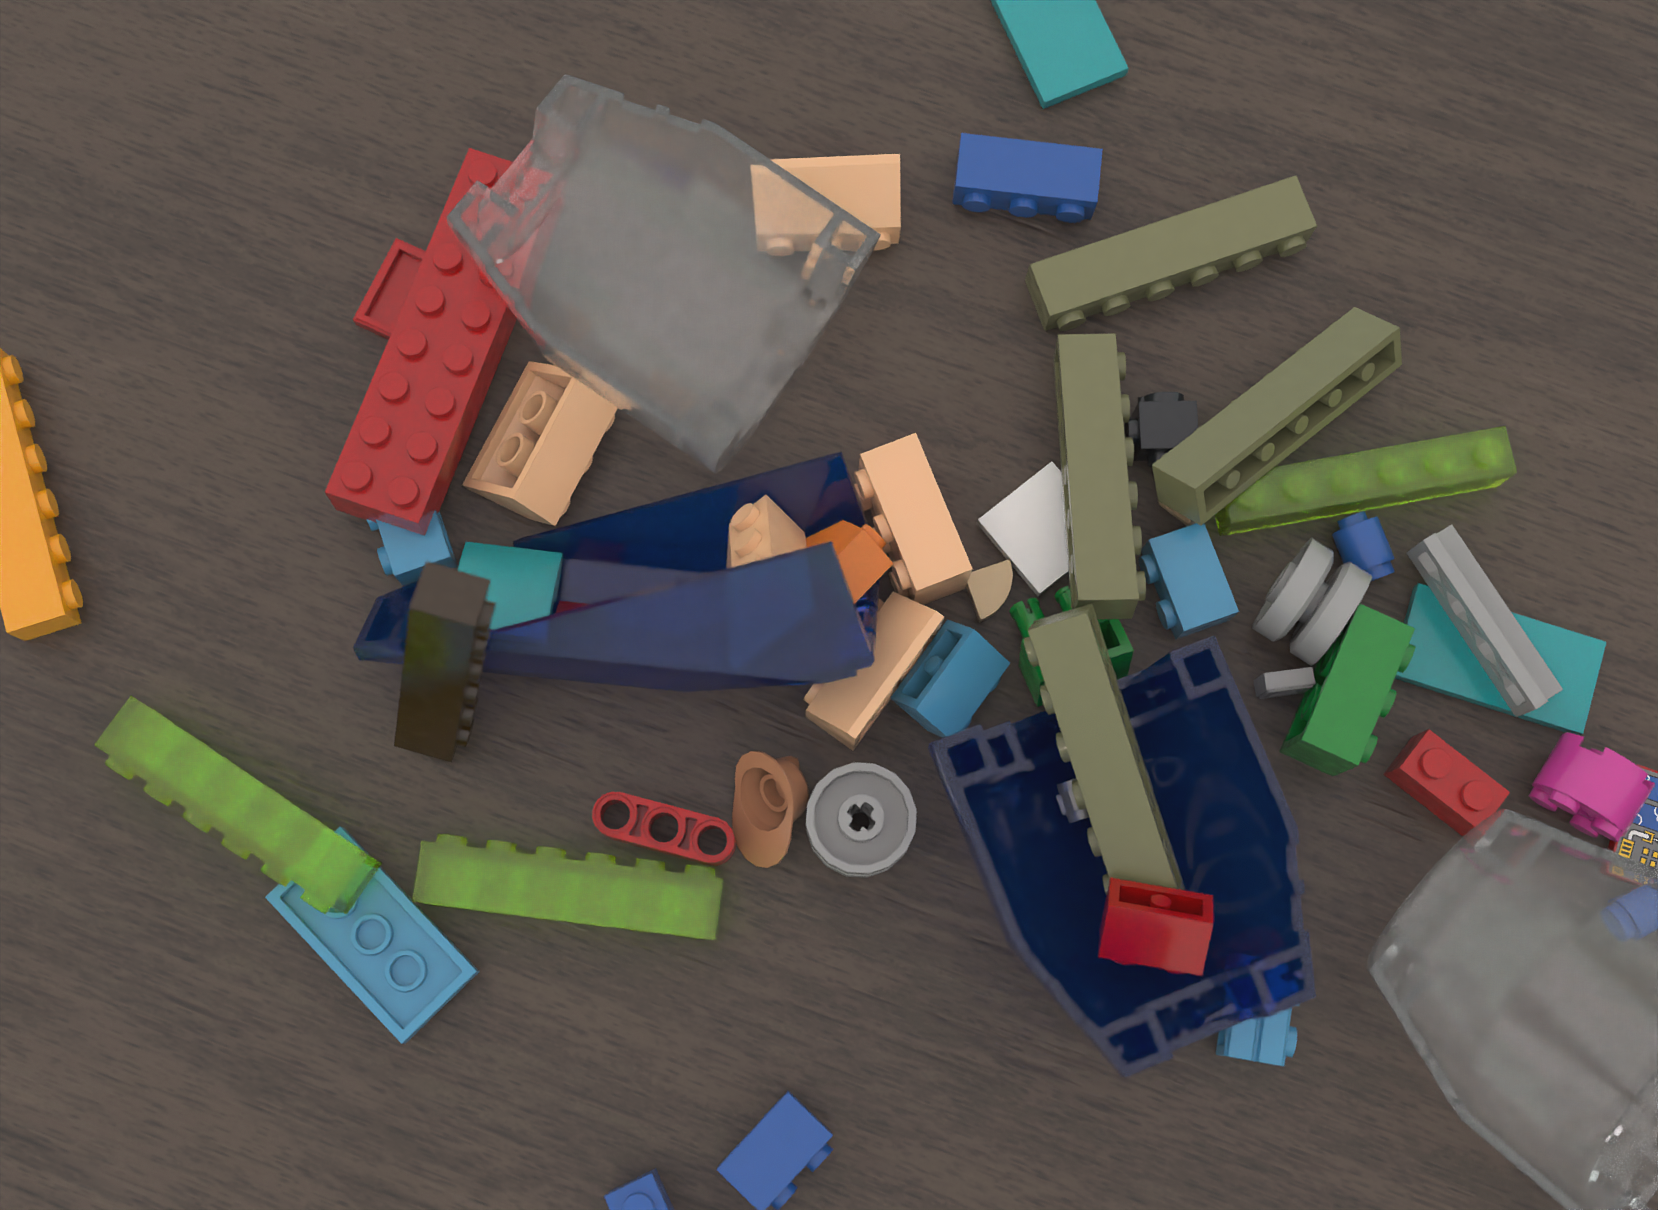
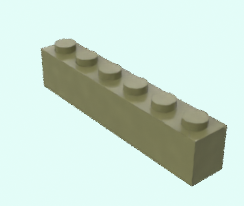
(1170, 254)
(1277, 415)
(1095, 475)
(1101, 748)

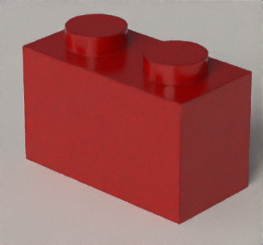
(1446, 782)
(1156, 926)

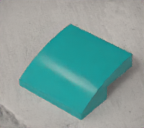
(521, 579)

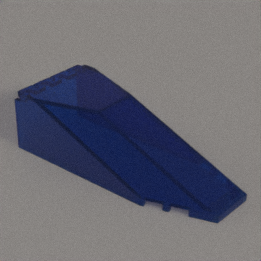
(669, 607)

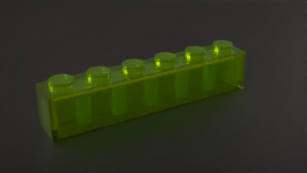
(1371, 480)
(237, 805)
(568, 889)

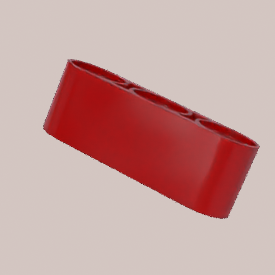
(643, 815)

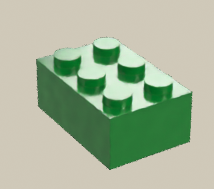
(1350, 693)

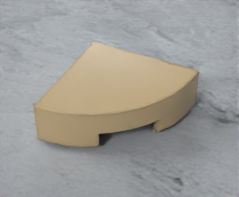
(990, 588)

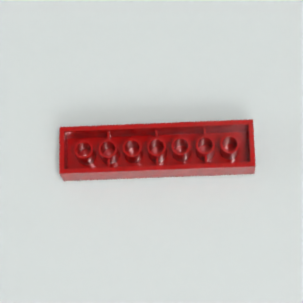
(427, 380)

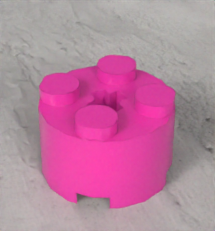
(1593, 786)

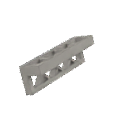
(1484, 621)

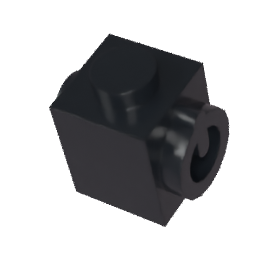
(1160, 424)

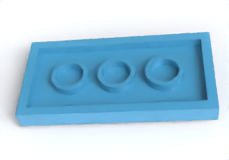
(382, 950)

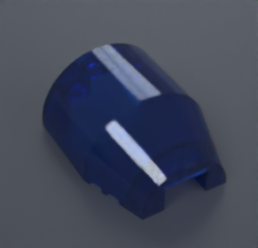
(1226, 834)

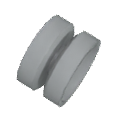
(1306, 598)
(864, 790)

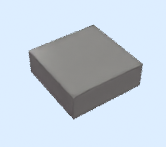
(1284, 683)

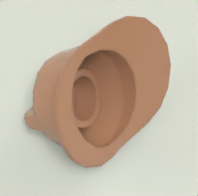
(766, 804)

